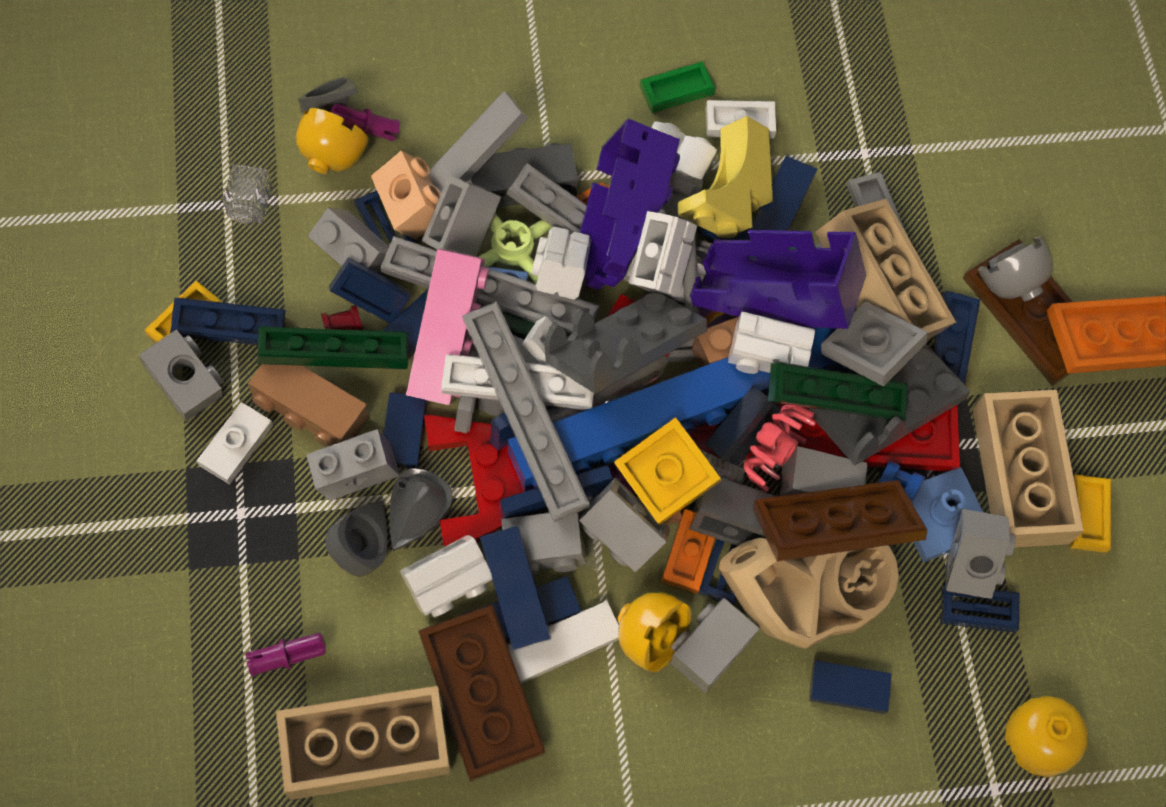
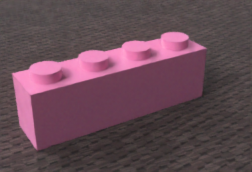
(442, 331)

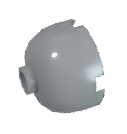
(1019, 270)

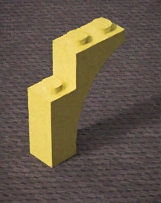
(739, 185)

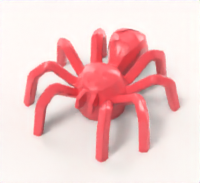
(776, 443)

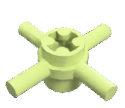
(509, 236)

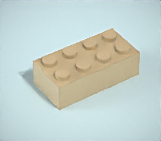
(893, 268)
(1028, 466)
(362, 742)

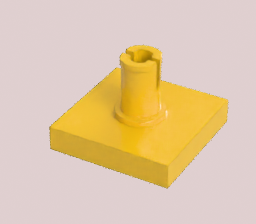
(667, 471)

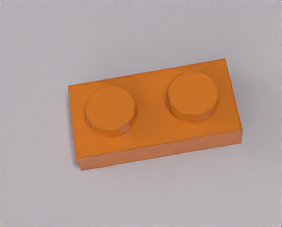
(687, 557)

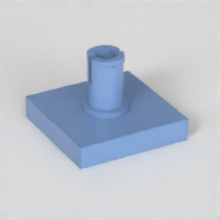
(940, 509)

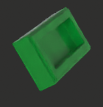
(677, 87)

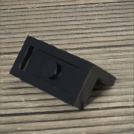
(739, 429)

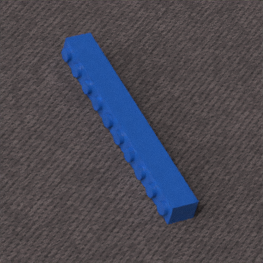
(692, 398)

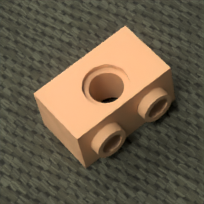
(407, 193)

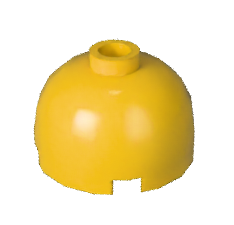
(328, 142)
(650, 629)
(1047, 736)

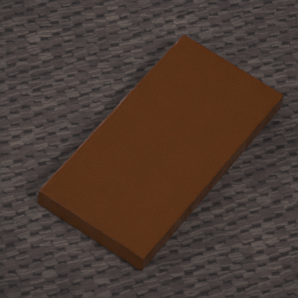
(1027, 320)
(839, 520)
(481, 693)

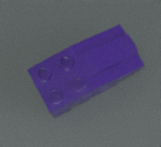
(614, 216)
(784, 284)

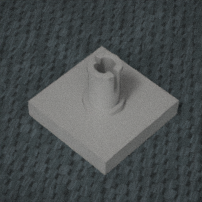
(874, 343)

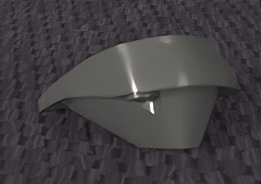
(328, 94)
(417, 506)
(359, 539)

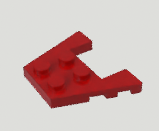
(491, 472)

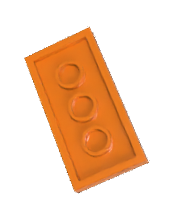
(1110, 333)

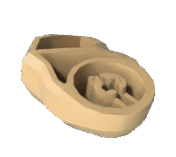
(813, 595)

